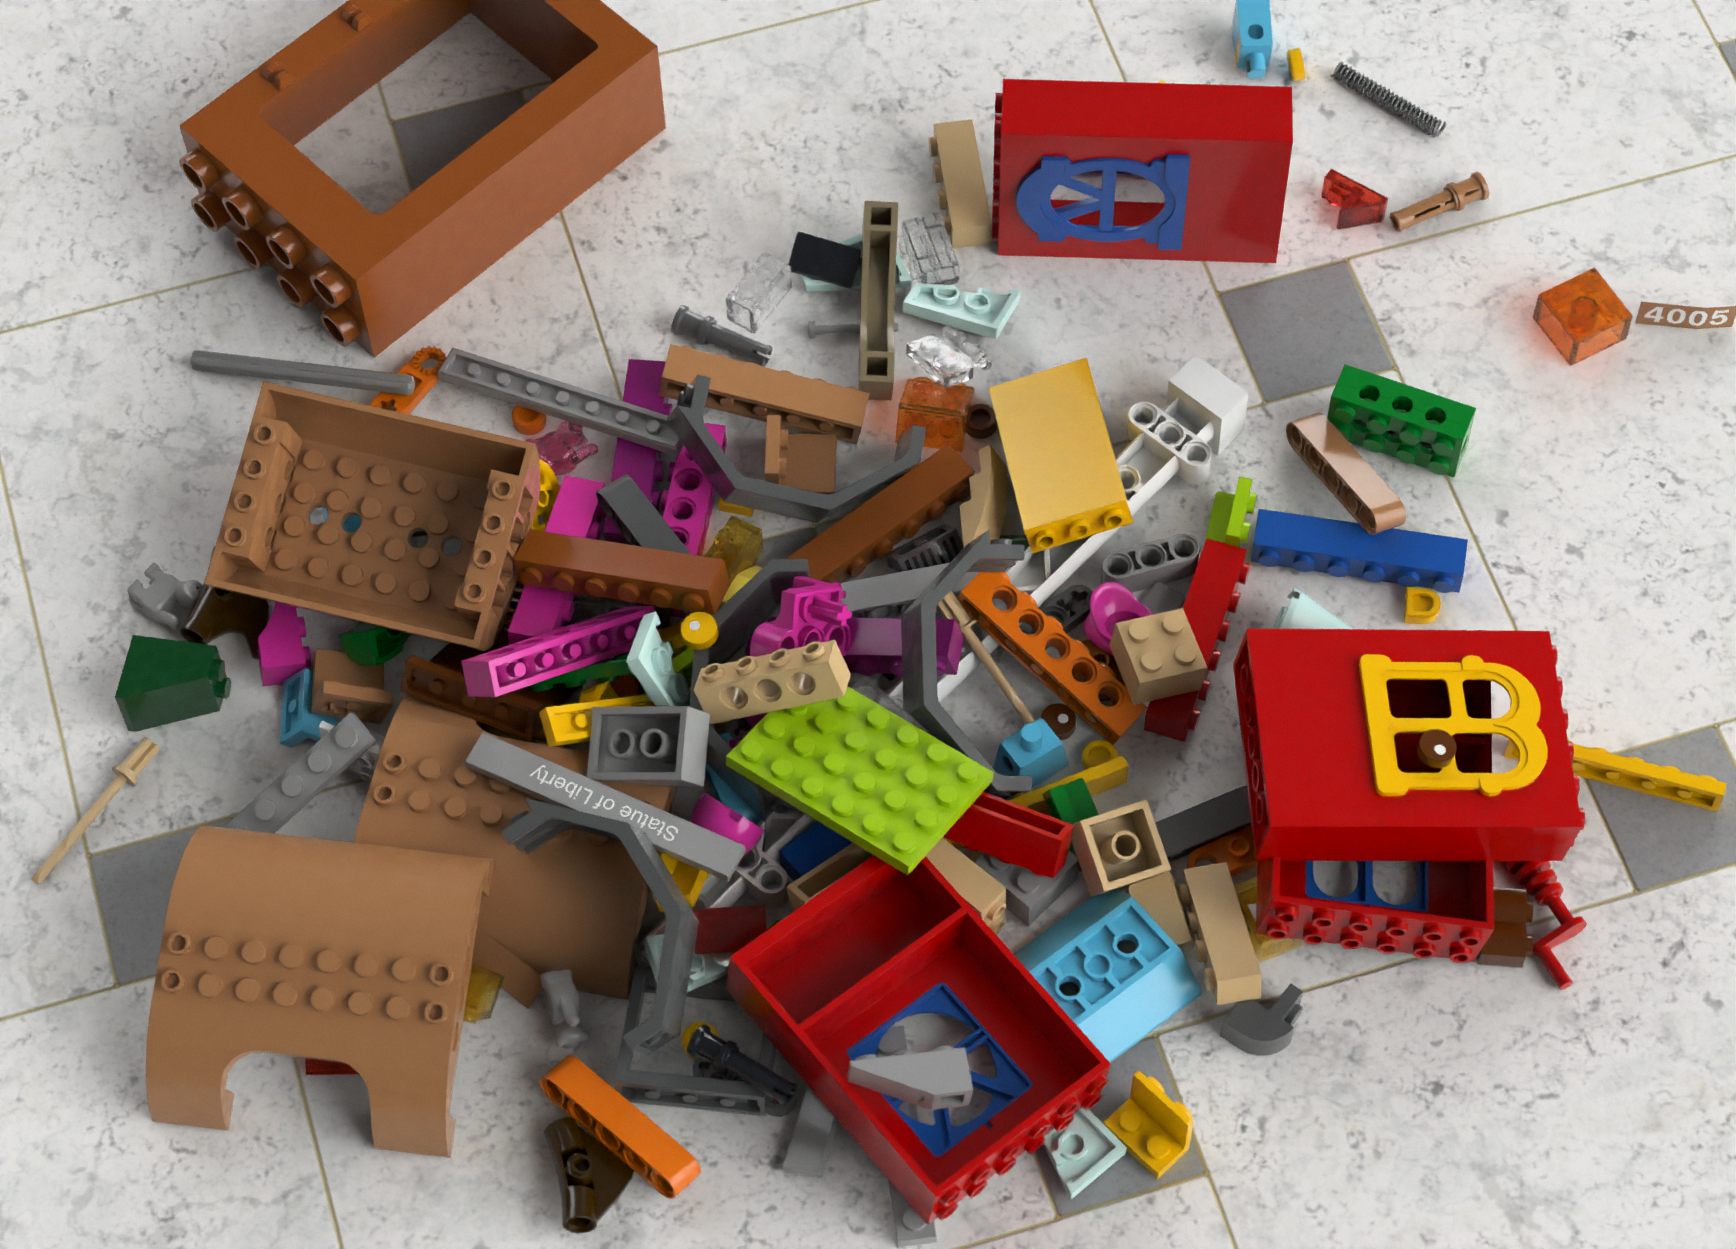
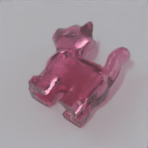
(557, 447)

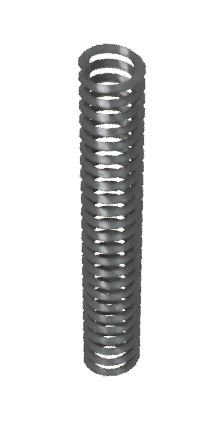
(1395, 101)

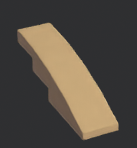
(988, 498)

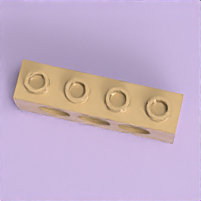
(772, 681)

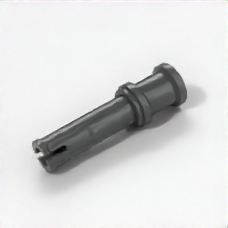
(707, 331)

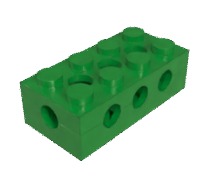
(1402, 410)

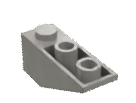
(925, 1078)

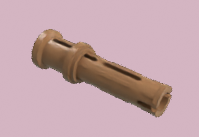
(1453, 197)

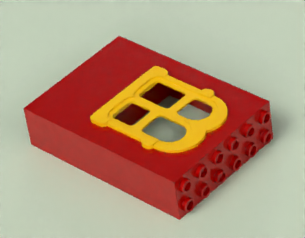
(1327, 759)

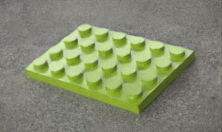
(863, 774)

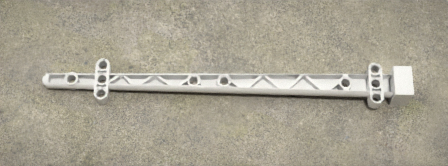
(1200, 417)

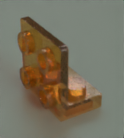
(938, 409)

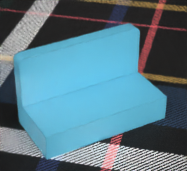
(296, 715)

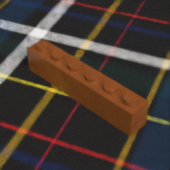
(888, 517)
(622, 572)

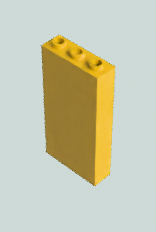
(1060, 455)

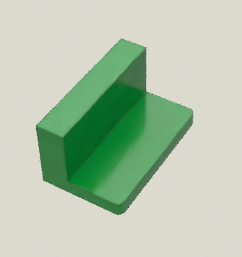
(1070, 803)

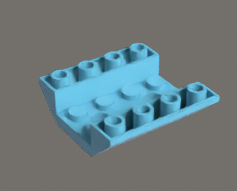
(1119, 992)

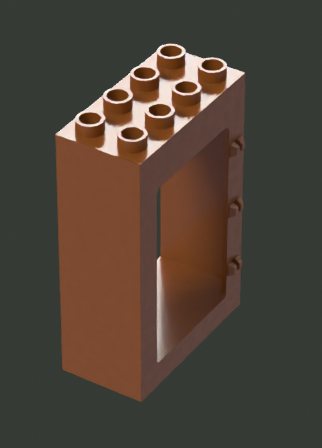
(396, 267)

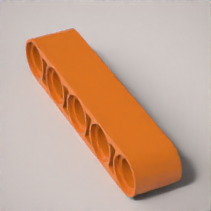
(620, 1126)

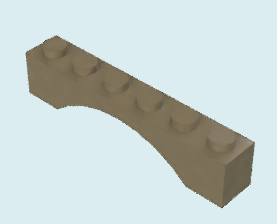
(877, 299)

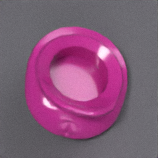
(1108, 606)

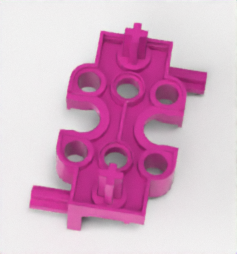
(807, 613)

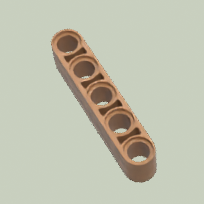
(1346, 473)

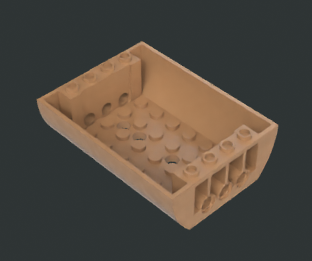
(399, 480)

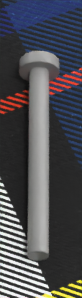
(848, 328)

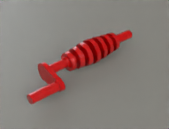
(1542, 884)

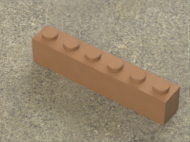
(761, 391)

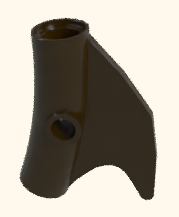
(225, 612)
(587, 1174)

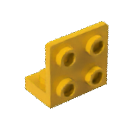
(1152, 1125)

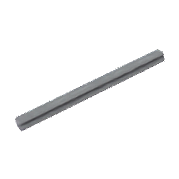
(303, 372)

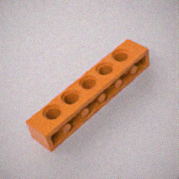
(1052, 672)

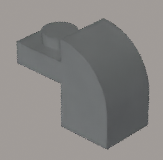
(1263, 1030)

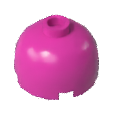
(726, 822)

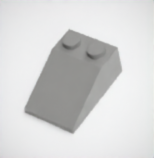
(649, 745)

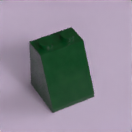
(170, 682)

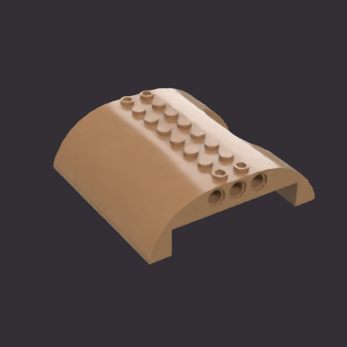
(555, 909)
(318, 959)

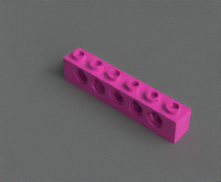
(694, 503)
(553, 652)

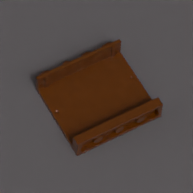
(444, 685)

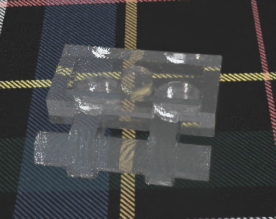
(941, 359)

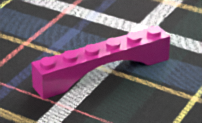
(281, 646)

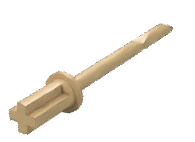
(952, 609)
(126, 773)

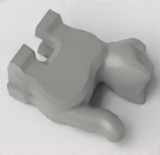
(162, 595)
(562, 1008)

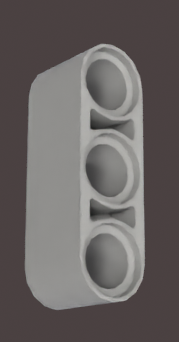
(1160, 552)

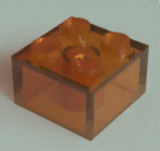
(1582, 316)

